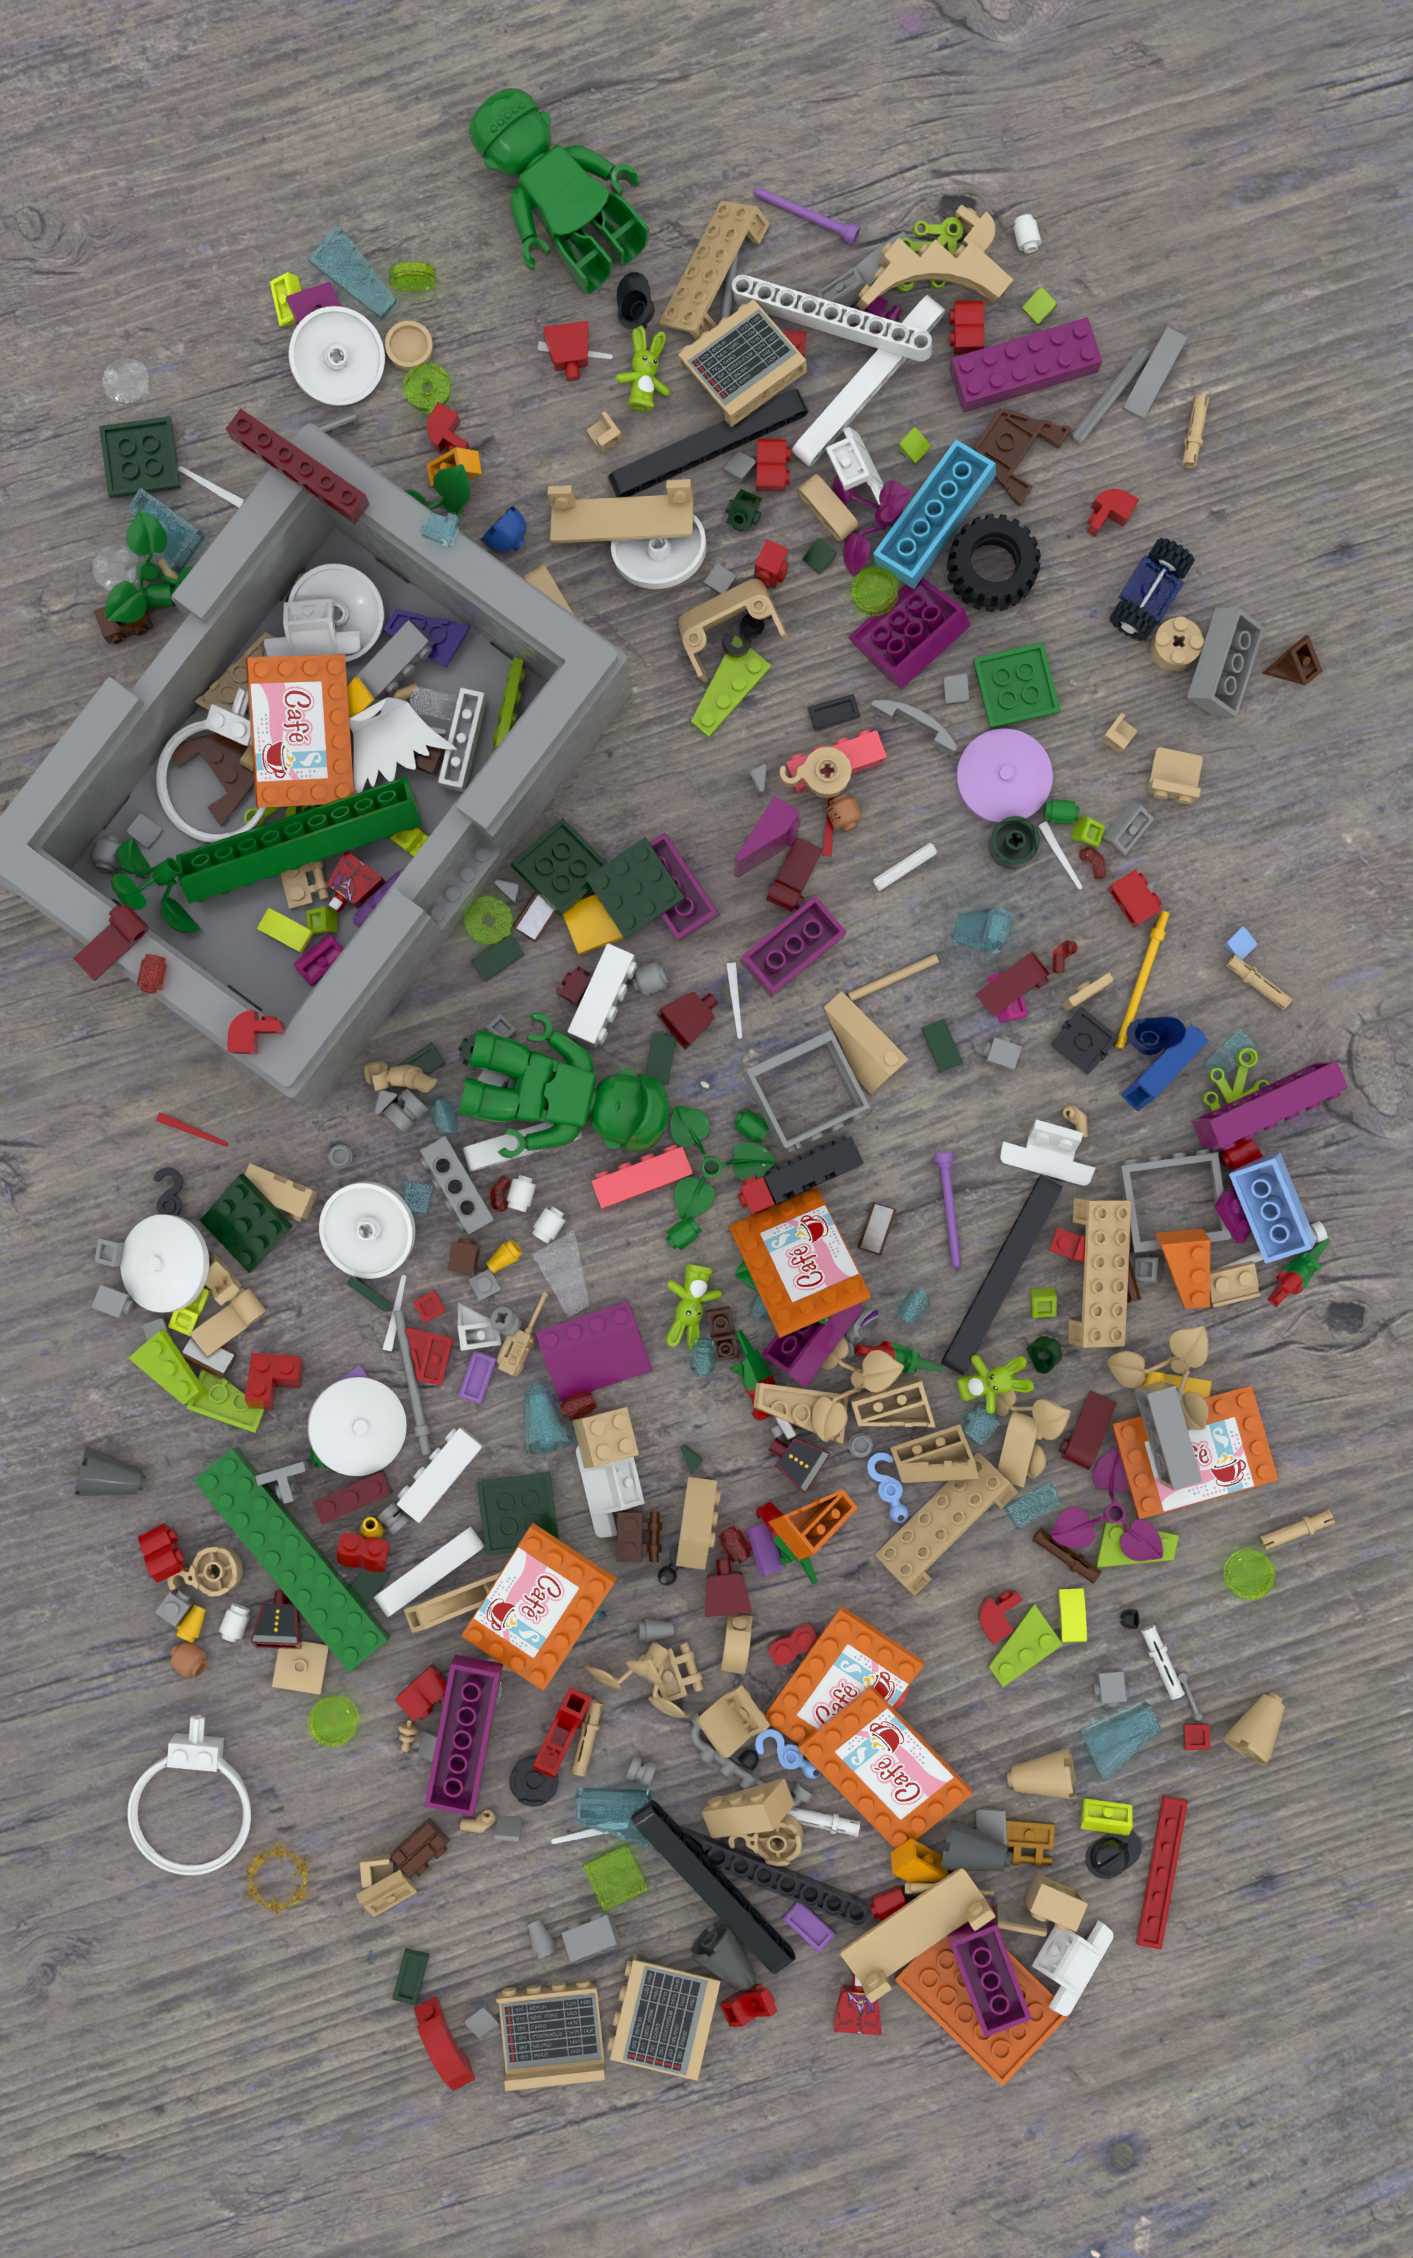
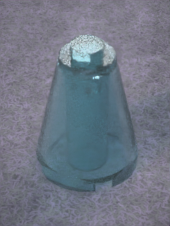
(543, 1422)

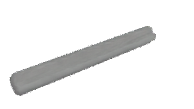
(1111, 395)

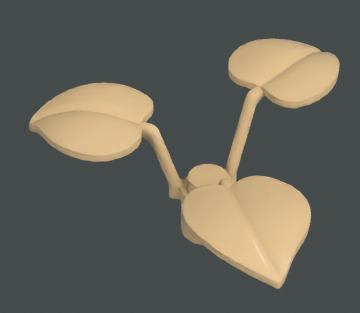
(1190, 1350)
(877, 1374)
(1050, 1421)
(651, 1669)

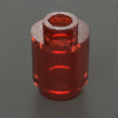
(152, 973)
(578, 1405)
(735, 1544)

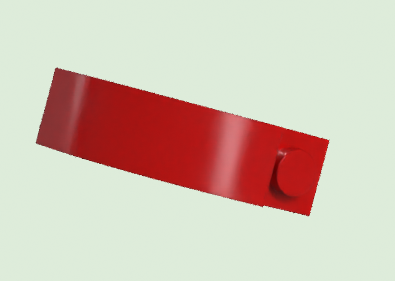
(561, 1732)
(440, 2045)

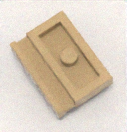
(1233, 1284)
(386, 1893)

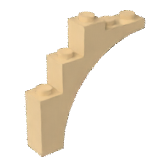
(966, 267)
(449, 1603)

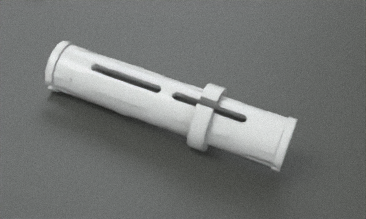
(1151, 1635)
(826, 1821)

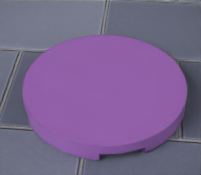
(370, 904)

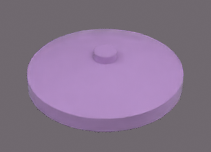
(1004, 775)

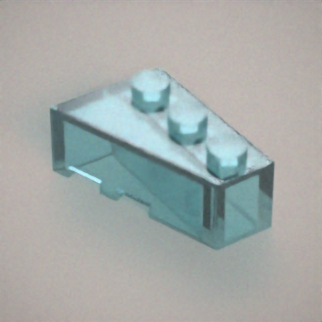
(181, 534)
(984, 929)
(1119, 1738)
(611, 1811)

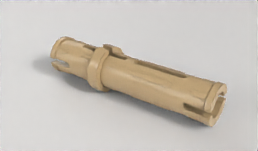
(1194, 441)
(1254, 978)
(1306, 1526)
(587, 1737)

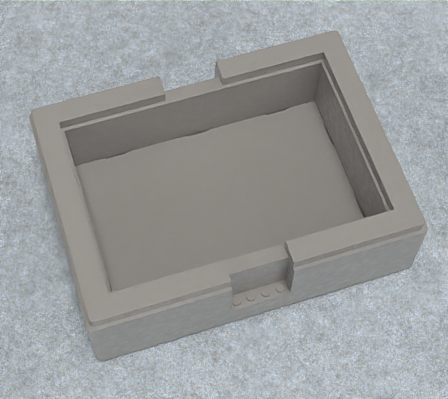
(229, 600)

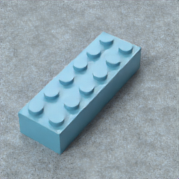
(935, 513)

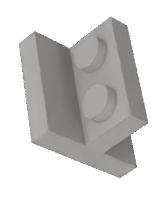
(287, 1484)

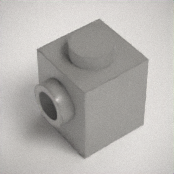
(1002, 1053)
(113, 1301)
(175, 1606)
(1110, 1687)

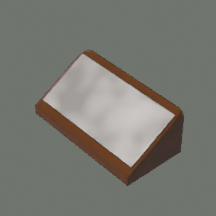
(534, 918)
(877, 1228)
(215, 1364)

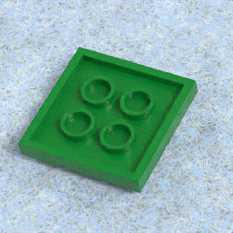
(1016, 685)

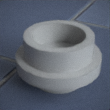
(340, 1156)
(860, 1445)

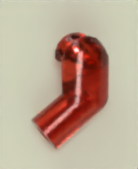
(1096, 859)
(1061, 953)
(497, 1194)

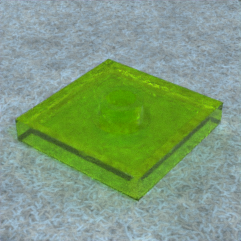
(615, 1877)

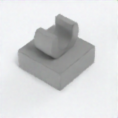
(787, 1428)

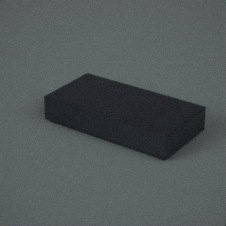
(833, 712)

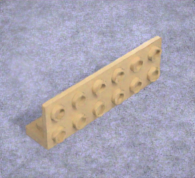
(710, 265)
(622, 516)
(1104, 1273)
(942, 1523)
(915, 1930)

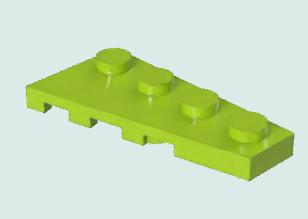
(728, 688)
(512, 697)

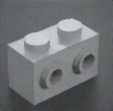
(591, 1938)

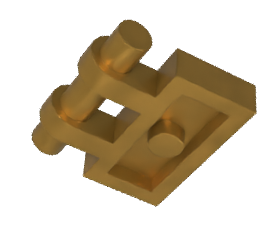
(1030, 1835)

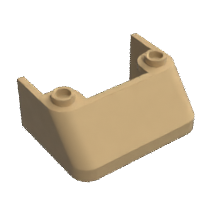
(747, 596)

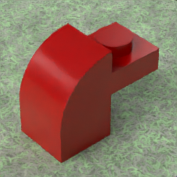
(441, 428)
(1111, 504)
(245, 1030)
(1068, 1245)
(991, 1615)
(748, 2005)

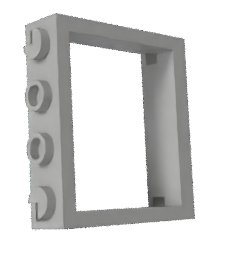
(829, 1041)
(1157, 1162)

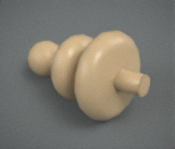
(407, 1736)

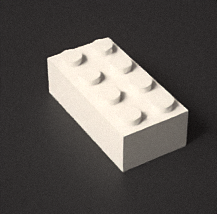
(602, 995)

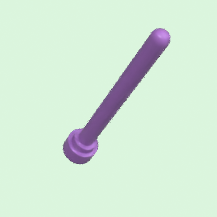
(847, 231)
(944, 1162)

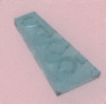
(347, 268)

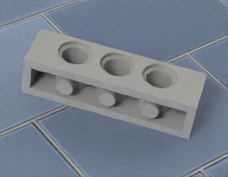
(443, 1150)

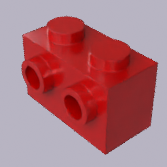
(771, 564)
(1135, 898)
(755, 1195)

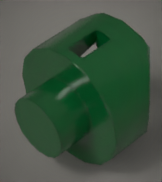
(1044, 1353)

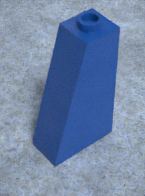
(1164, 1069)

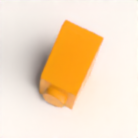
(455, 457)
(917, 1863)

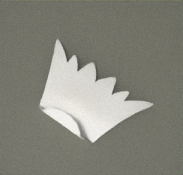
(388, 740)

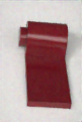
(794, 875)
(113, 942)
(1013, 984)
(1089, 1431)

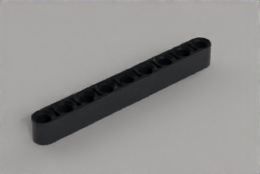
(707, 445)
(1002, 1274)
(778, 1873)
(713, 1886)

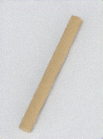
(893, 977)

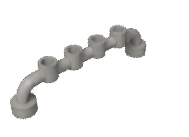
(731, 1767)

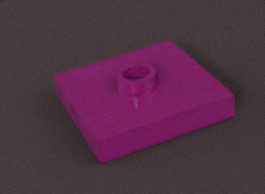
(311, 299)

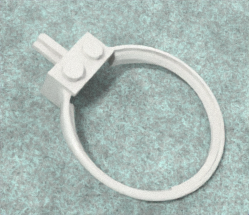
(224, 720)
(195, 1753)

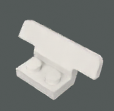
(854, 463)
(311, 631)
(1049, 1152)
(610, 1490)
(1071, 1963)

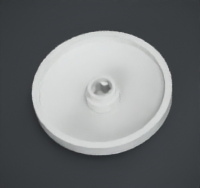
(336, 356)
(660, 561)
(355, 601)
(367, 1230)
(164, 1263)
(356, 1426)

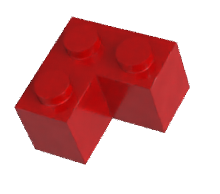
(269, 1372)

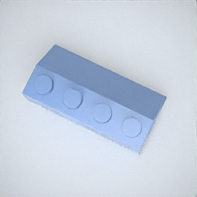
(1273, 1208)

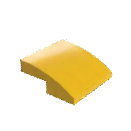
(591, 925)

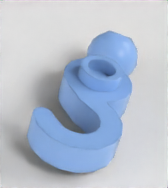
(889, 1488)
(788, 1754)

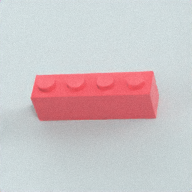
(862, 752)
(642, 1177)

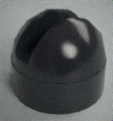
(1131, 1619)
(749, 1759)

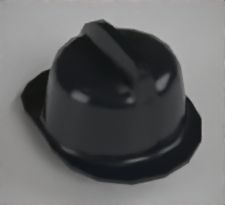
(634, 301)
(1113, 1854)

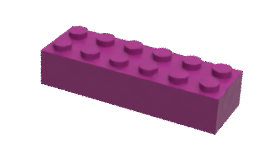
(1025, 364)
(1270, 1104)
(463, 1735)

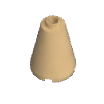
(1257, 1729)
(1045, 1776)

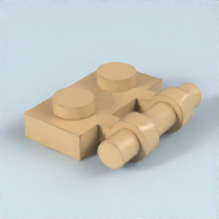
(297, 886)
(673, 1683)

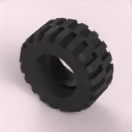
(1003, 534)

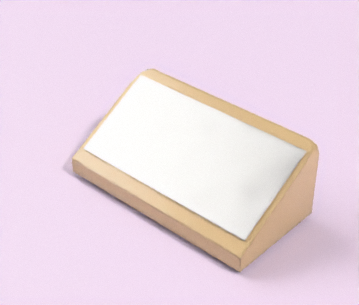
(1019, 1920)

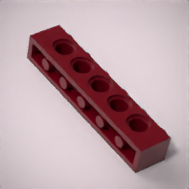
(297, 466)

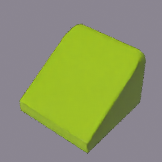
(1039, 306)
(914, 445)
(1088, 832)
(322, 920)
(1043, 1302)

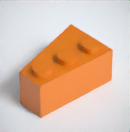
(1188, 1264)
(813, 1524)

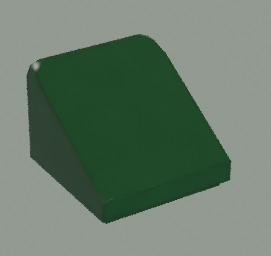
(819, 556)
(691, 1458)

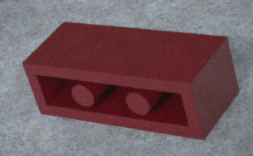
(352, 1497)

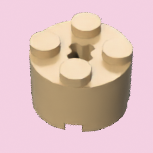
(1179, 631)

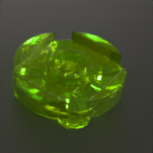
(422, 375)
(496, 909)

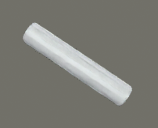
(904, 866)

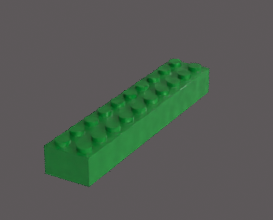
(298, 840)
(292, 1559)

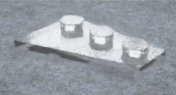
(564, 1272)

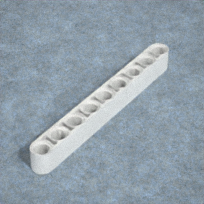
(838, 326)
(861, 388)

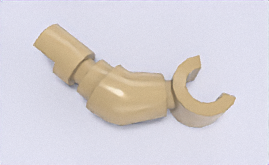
(400, 1076)

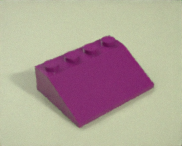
(911, 632)
(769, 837)
(594, 1350)

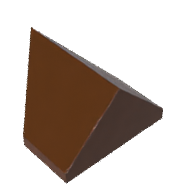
(1297, 664)

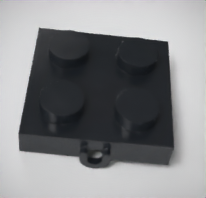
(1084, 1040)

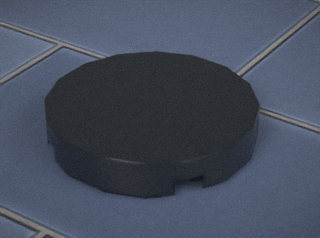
(531, 1786)

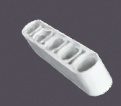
(485, 1153)
(429, 1571)

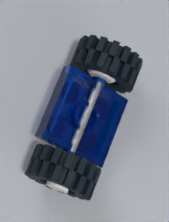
(1151, 589)

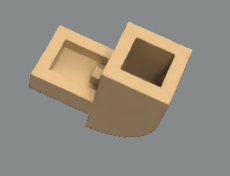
(979, 230)
(221, 1280)
(736, 1643)

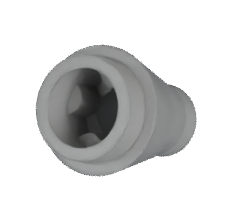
(653, 1630)
(541, 1940)

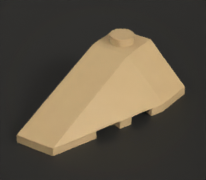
(866, 1047)

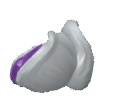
(861, 1328)

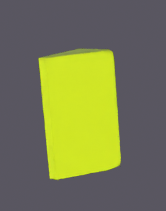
(281, 288)
(1106, 1817)

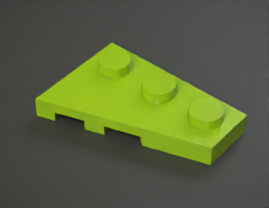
(167, 1367)
(225, 1404)
(1112, 1555)
(1025, 1647)

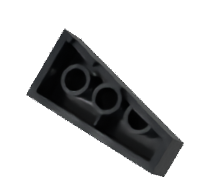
(812, 1170)

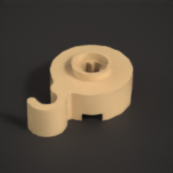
(810, 773)
(201, 1571)
(767, 1845)

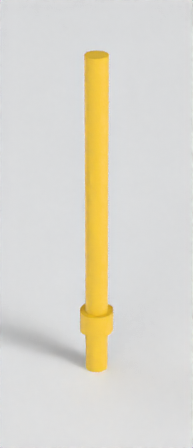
(1157, 935)

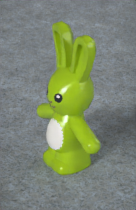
(645, 366)
(690, 1310)
(997, 1380)

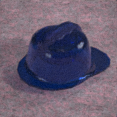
(1154, 1034)

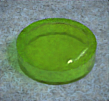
(412, 276)
(874, 591)
(1249, 1574)
(333, 1721)

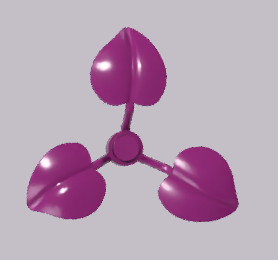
(892, 500)
(1075, 1530)

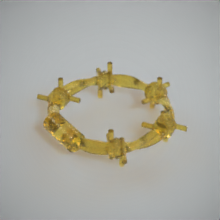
(256, 1864)

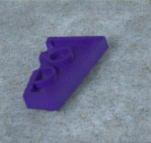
(444, 633)

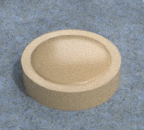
(408, 345)

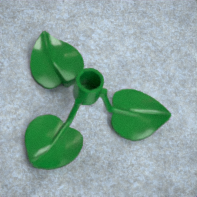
(452, 486)
(143, 538)
(163, 874)
(695, 1196)

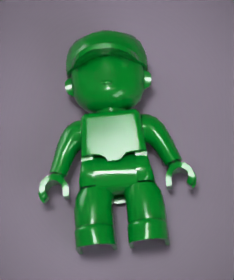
(558, 189)
(622, 1108)

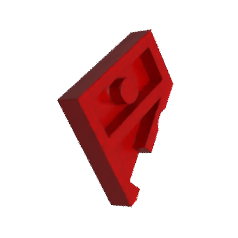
(429, 1355)

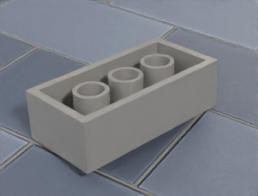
(1226, 662)
(1168, 1434)

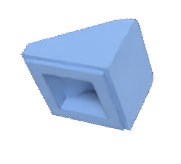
(1241, 943)

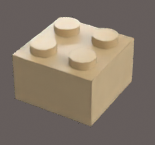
(605, 1437)
(1055, 1902)

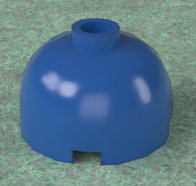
(506, 532)

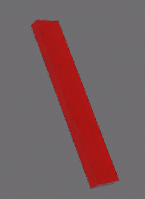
(1161, 1872)

